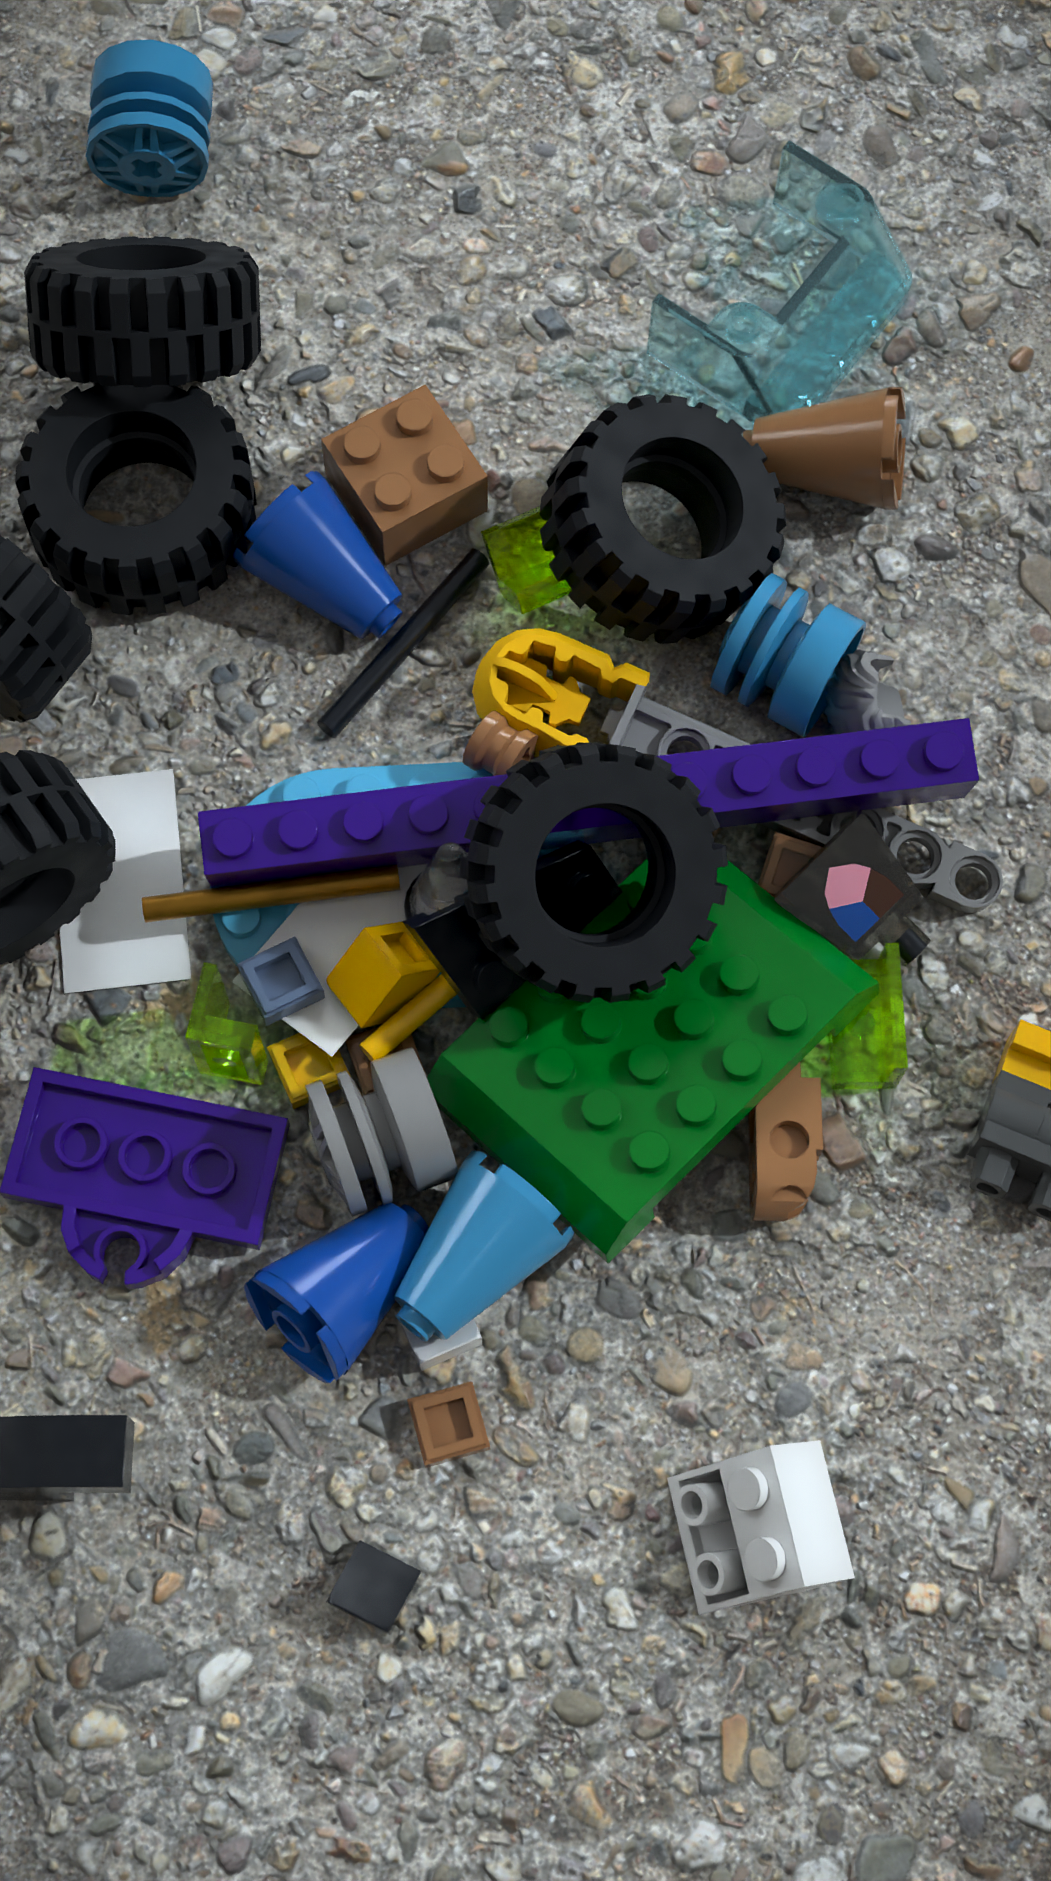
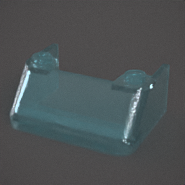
(819, 335)

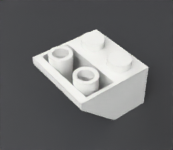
(760, 1526)

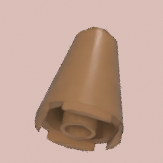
(839, 447)

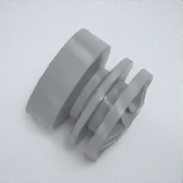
(381, 1131)

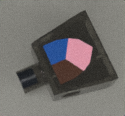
(856, 893)

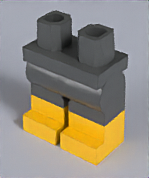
(1017, 1121)

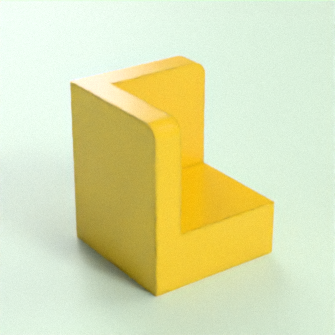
(381, 973)

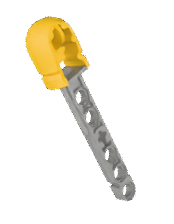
(516, 686)

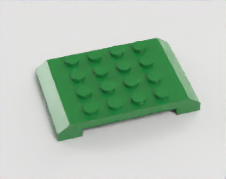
(631, 1094)

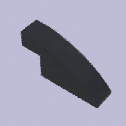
(65, 1456)

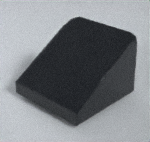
(374, 1587)

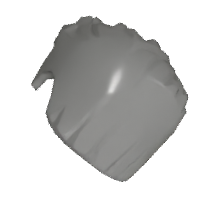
(859, 699)

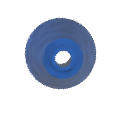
(322, 560)
(337, 1288)

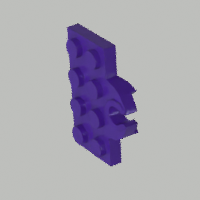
(142, 1170)

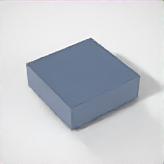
(280, 981)

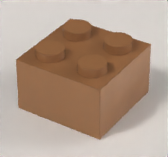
(405, 474)

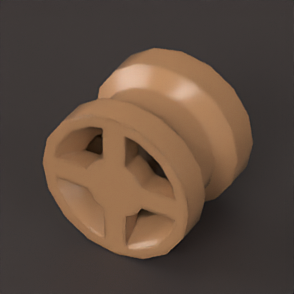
(498, 746)

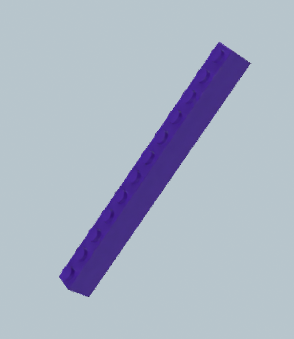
(737, 782)

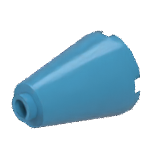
(477, 1249)

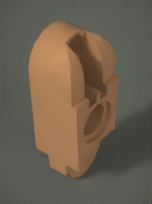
(784, 1147)

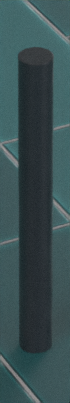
(403, 643)

